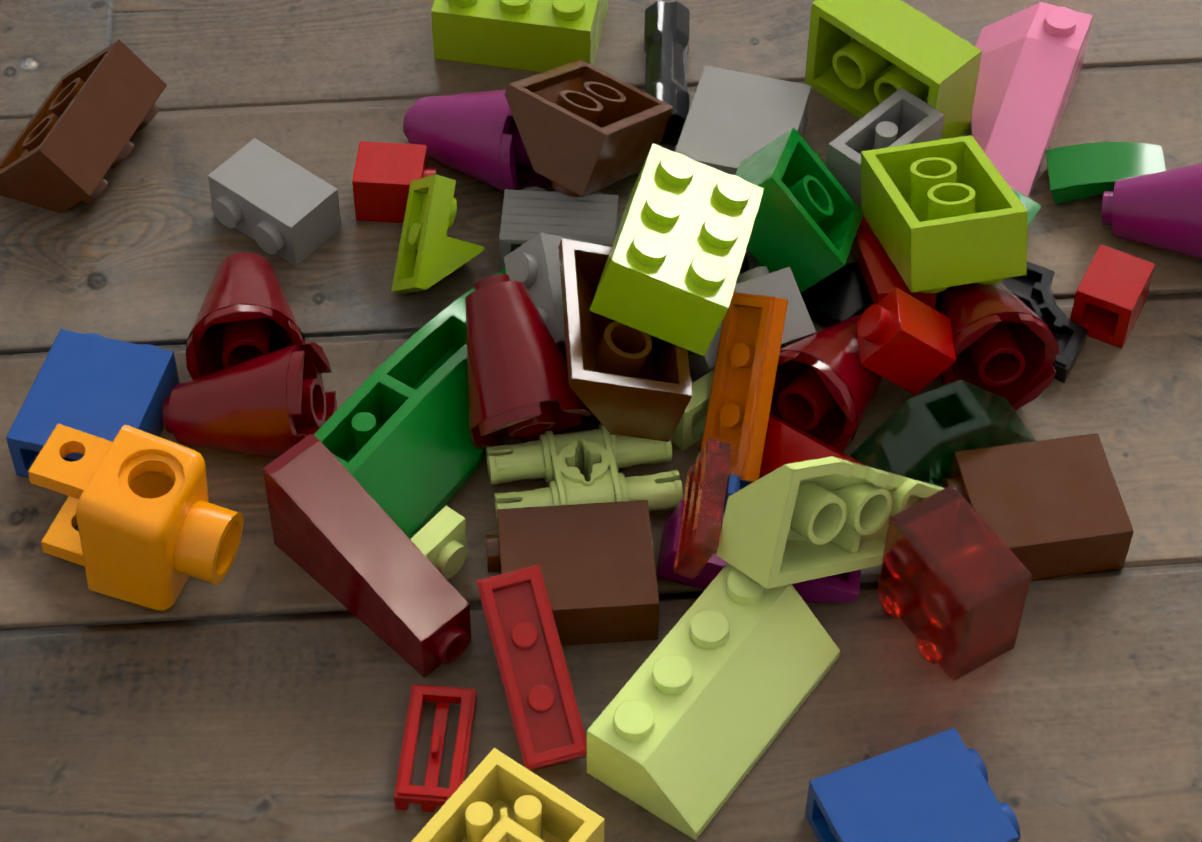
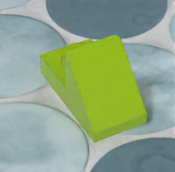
(424, 248)

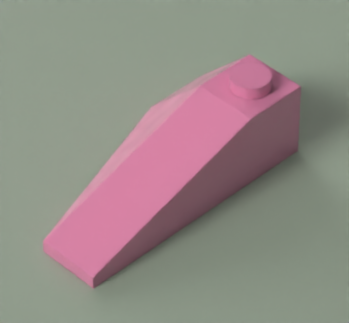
(1025, 86)

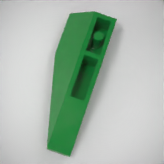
(409, 424)

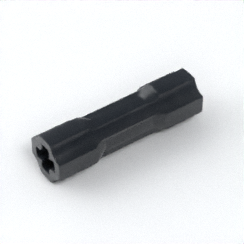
(666, 61)

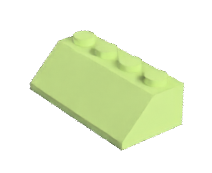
(710, 700)

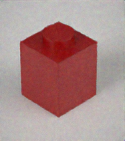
(384, 179)
(1112, 295)
(905, 341)

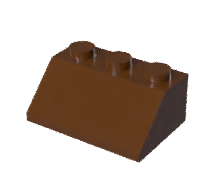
(585, 126)
(81, 131)
(619, 373)

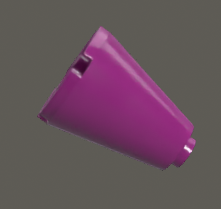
(474, 137)
(1158, 209)

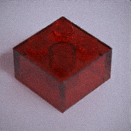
(952, 583)

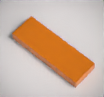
(745, 379)

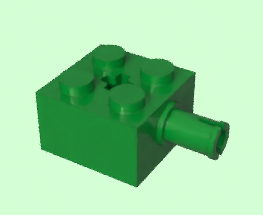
(803, 212)

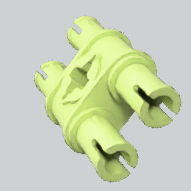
(596, 456)

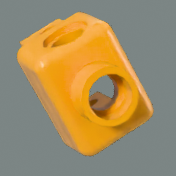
(137, 515)

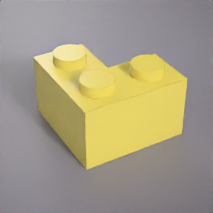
(511, 805)

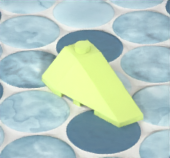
(814, 520)

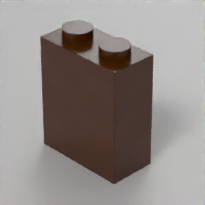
(1048, 503)
(592, 563)

